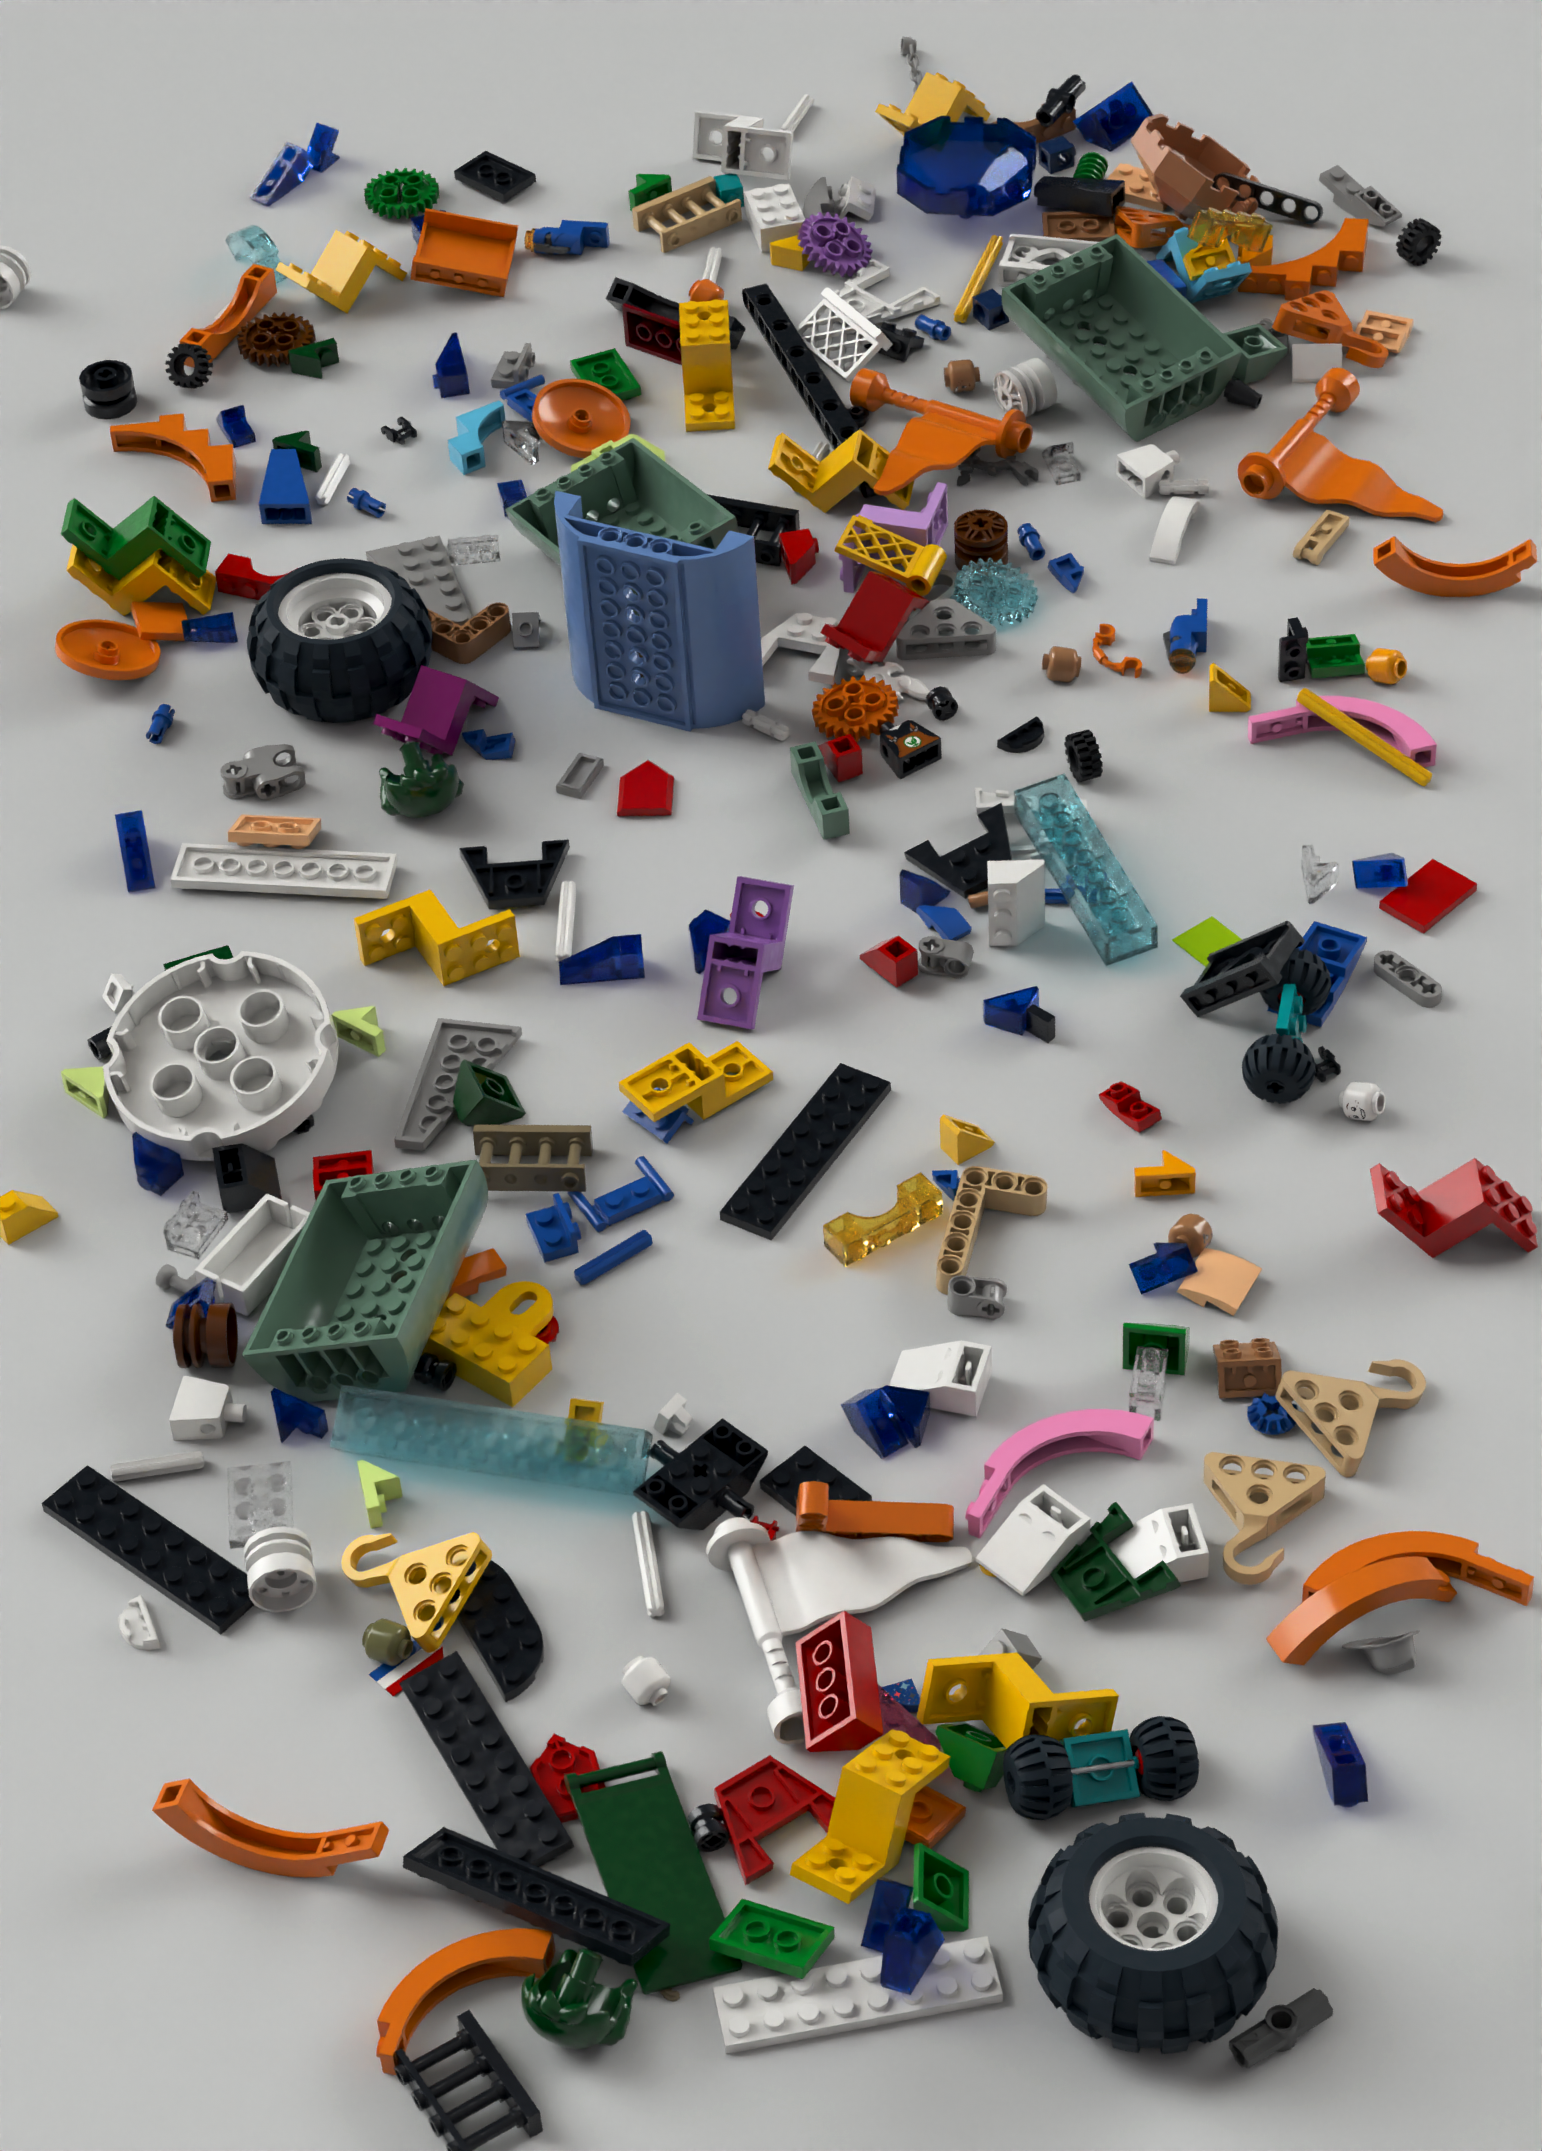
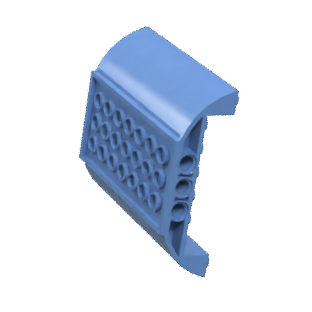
(692, 627)

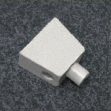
(1145, 468)
(203, 1410)

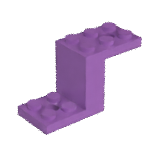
(745, 952)

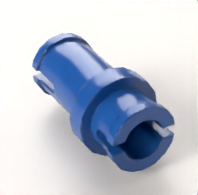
(935, 328)
(363, 501)
(1030, 538)
(160, 722)

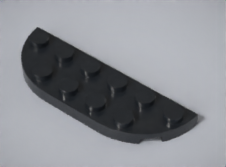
(502, 1631)

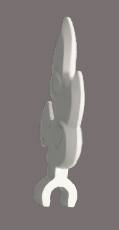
(900, 684)

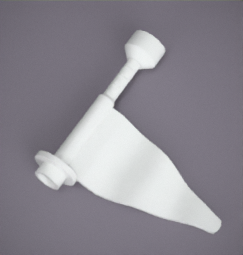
(811, 1579)

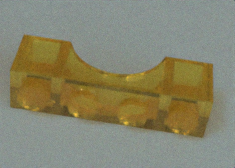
(1213, 227)
(856, 1236)

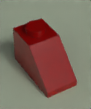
(798, 553)

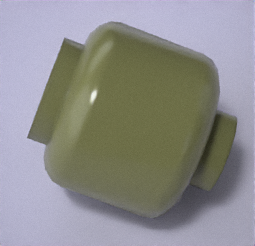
(387, 1642)

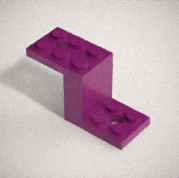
(436, 711)

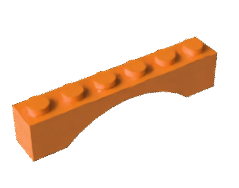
(253, 292)

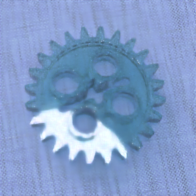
(995, 591)

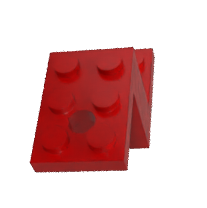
(874, 618)
(1453, 1207)

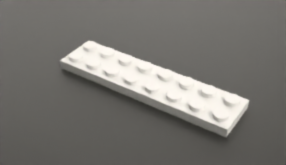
(284, 870)
(852, 1998)

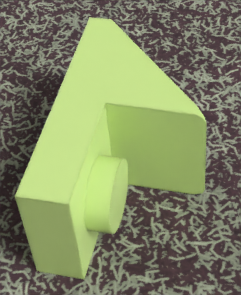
(360, 1028)
(377, 1488)

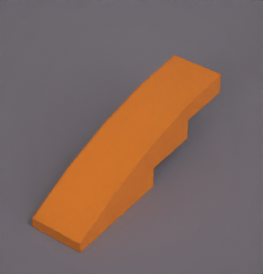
(476, 1270)

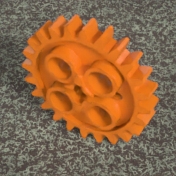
(855, 708)

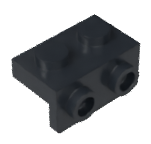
(901, 340)
(1293, 652)

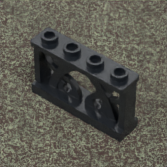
(1243, 969)

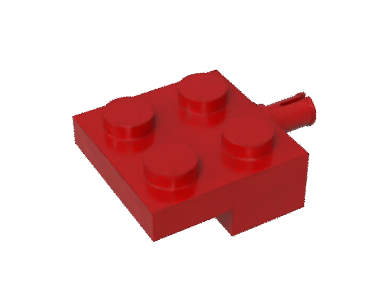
(340, 1166)

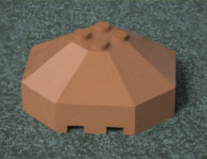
(1184, 169)

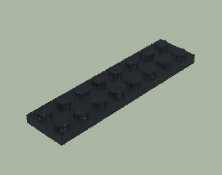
(805, 1151)
(151, 1548)
(485, 1762)
(537, 1896)

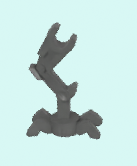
(1021, 471)

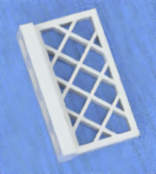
(851, 318)

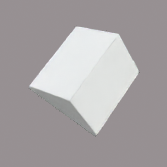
(1312, 361)

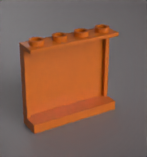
(464, 252)

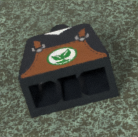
(908, 747)

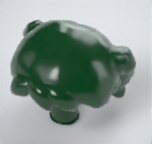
(423, 788)
(572, 2007)

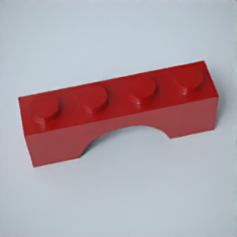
(239, 578)

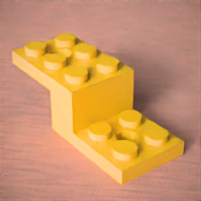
(695, 1081)

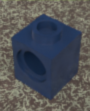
(1056, 154)
(989, 309)

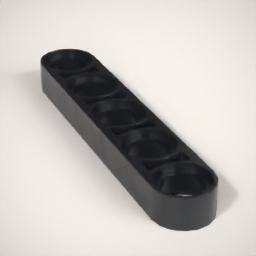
(1279, 197)

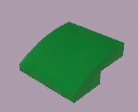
(1334, 656)

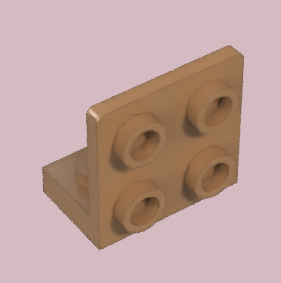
(1247, 1368)

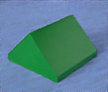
(941, 1889)

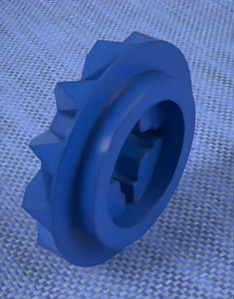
(1273, 1423)

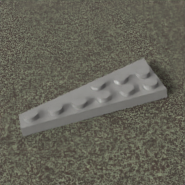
(429, 571)
(433, 1092)

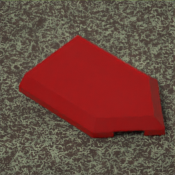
(646, 791)
(554, 1763)

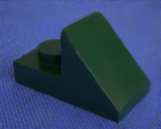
(312, 357)
(307, 454)

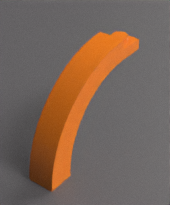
(1452, 579)
(1353, 1596)
(453, 1968)

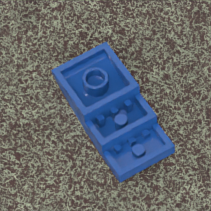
(1340, 954)

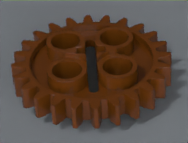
(272, 338)

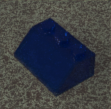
(1114, 118)

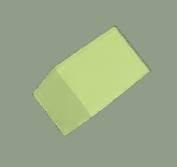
(88, 1088)

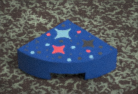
(904, 1694)

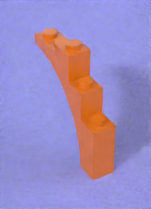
(1320, 268)
(192, 447)

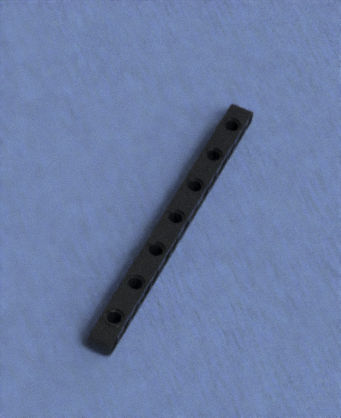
(801, 368)

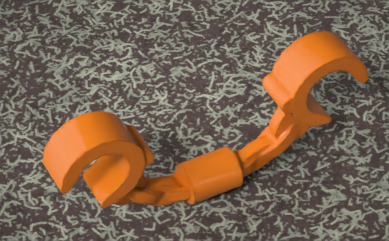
(1106, 637)

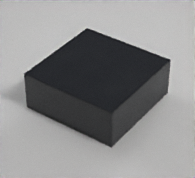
(1040, 1023)

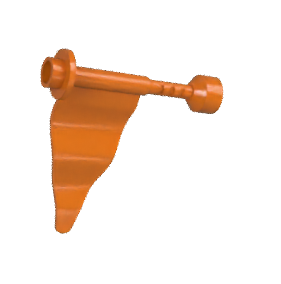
(938, 438)
(1320, 471)

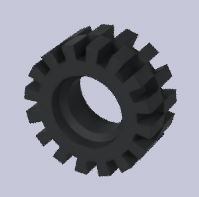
(1418, 242)
(177, 366)
(1083, 755)

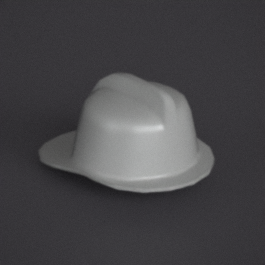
(1388, 1654)

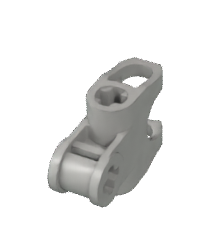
(262, 774)

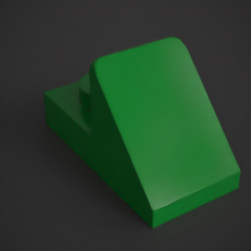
(648, 188)

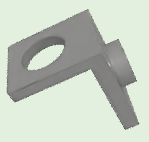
(526, 630)

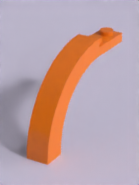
(1446, 1552)
(262, 1847)

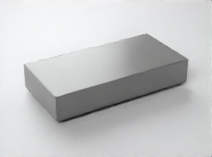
(579, 775)

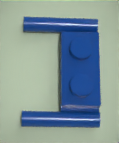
(521, 398)
(626, 1199)

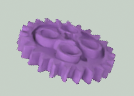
(834, 244)

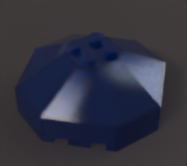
(966, 166)

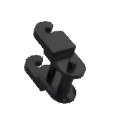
(396, 436)
(1329, 1061)

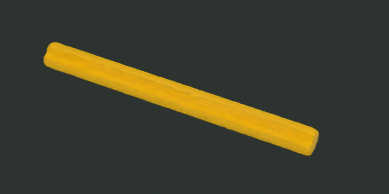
(978, 278)
(1364, 737)

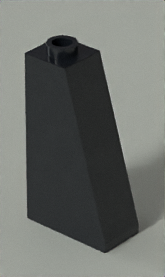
(1081, 194)

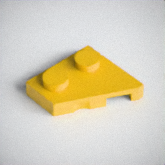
(1203, 258)

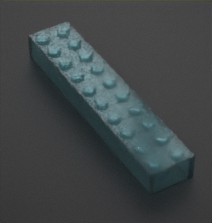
(491, 1440)

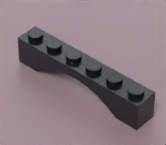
(628, 293)

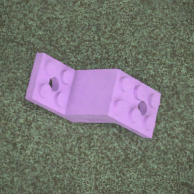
(917, 527)

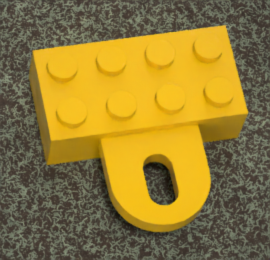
(494, 1345)

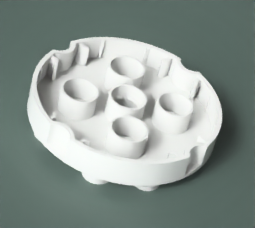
(245, 1007)

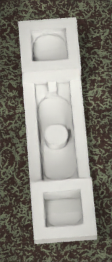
(1172, 528)

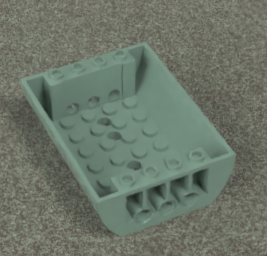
(1145, 330)
(629, 491)
(368, 1280)

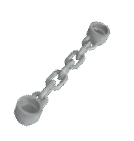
(908, 48)

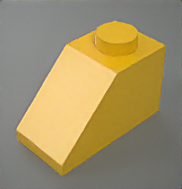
(23, 1214)

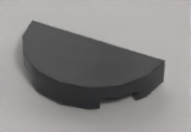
(1023, 738)

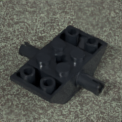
(704, 1477)

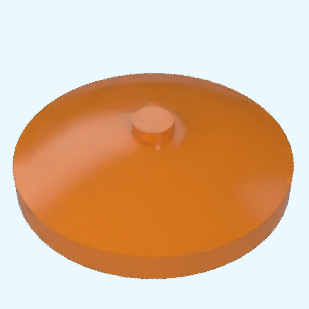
(579, 416)
(106, 650)

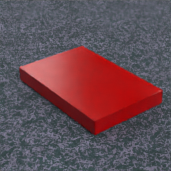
(1429, 896)

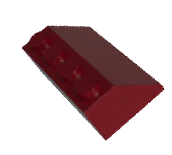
(652, 333)

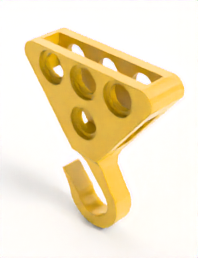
(423, 1580)

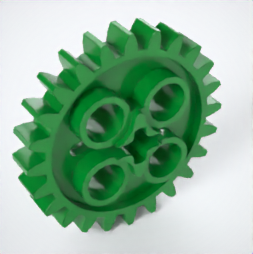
(385, 193)

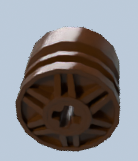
(981, 536)
(201, 1335)

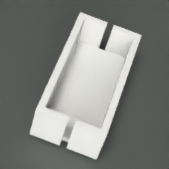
(253, 1254)

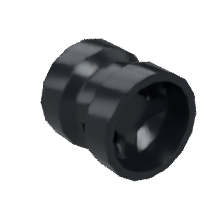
(434, 1371)
(709, 1829)

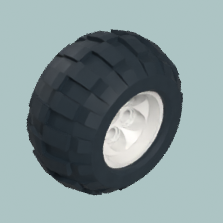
(339, 640)
(1163, 1972)

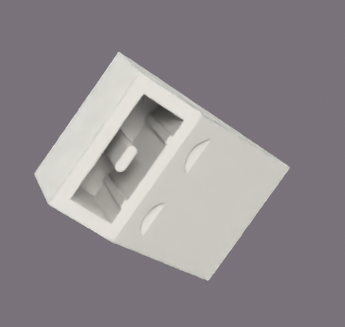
(950, 1371)
(1165, 1535)
(1034, 1540)

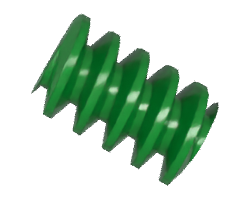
(1091, 166)

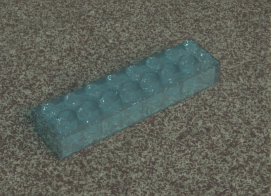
(1085, 869)

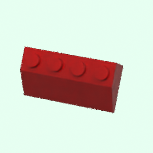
(839, 1686)

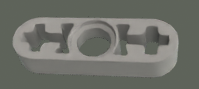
(1422, 990)

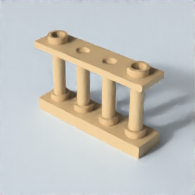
(681, 201)

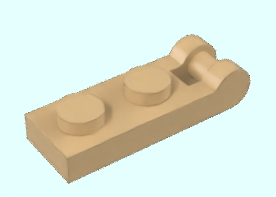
(1321, 536)

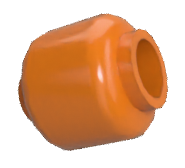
(705, 291)

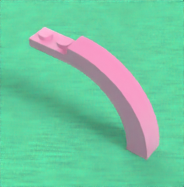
(1381, 720)
(1050, 1438)

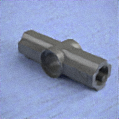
(1266, 2038)

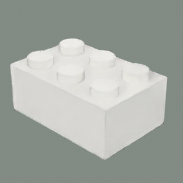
(773, 214)

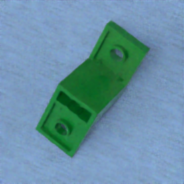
(136, 538)

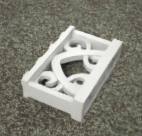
(1034, 249)

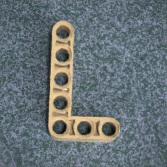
(979, 1190)

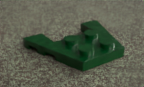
(1096, 1578)

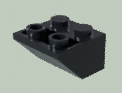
(244, 1176)

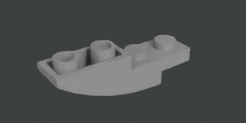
(819, 199)
(1358, 201)

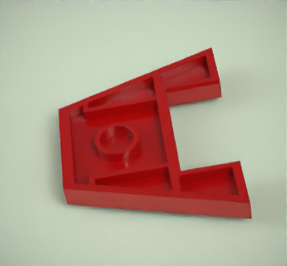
(761, 1803)

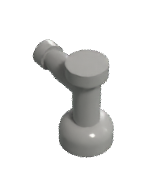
(168, 1277)

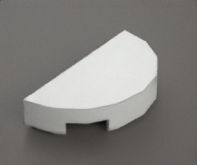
(137, 1626)

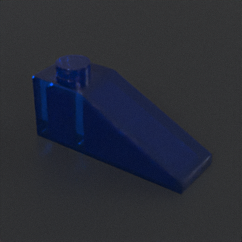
(284, 174)
(451, 372)
(135, 851)
(607, 961)
(1341, 1764)

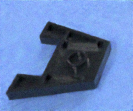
(966, 867)
(515, 882)

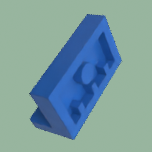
(554, 1231)

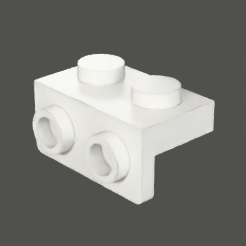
(856, 198)

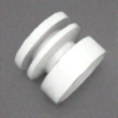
(14, 275)
(1025, 387)
(279, 1569)

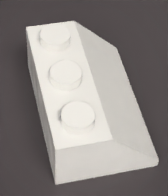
(1015, 900)

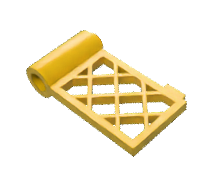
(918, 574)

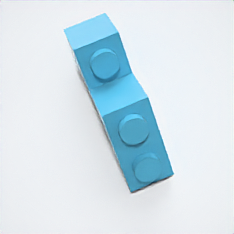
(473, 428)

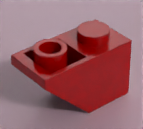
(842, 757)
(893, 960)

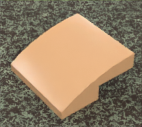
(1386, 329)
(1220, 1280)

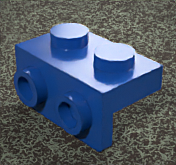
(664, 1127)

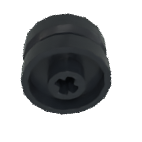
(108, 389)

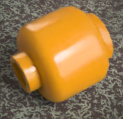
(1386, 666)

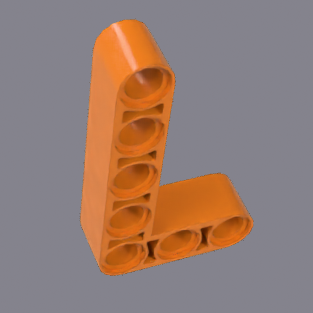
(871, 1518)

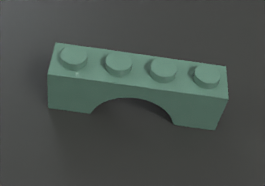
(811, 777)

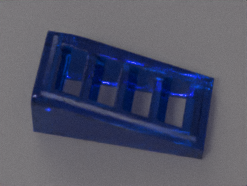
(511, 493)
(213, 628)

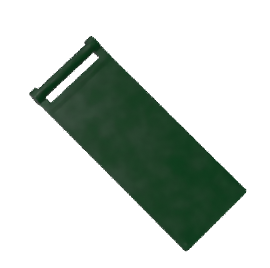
(653, 1866)

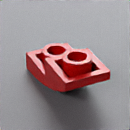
(1127, 1105)

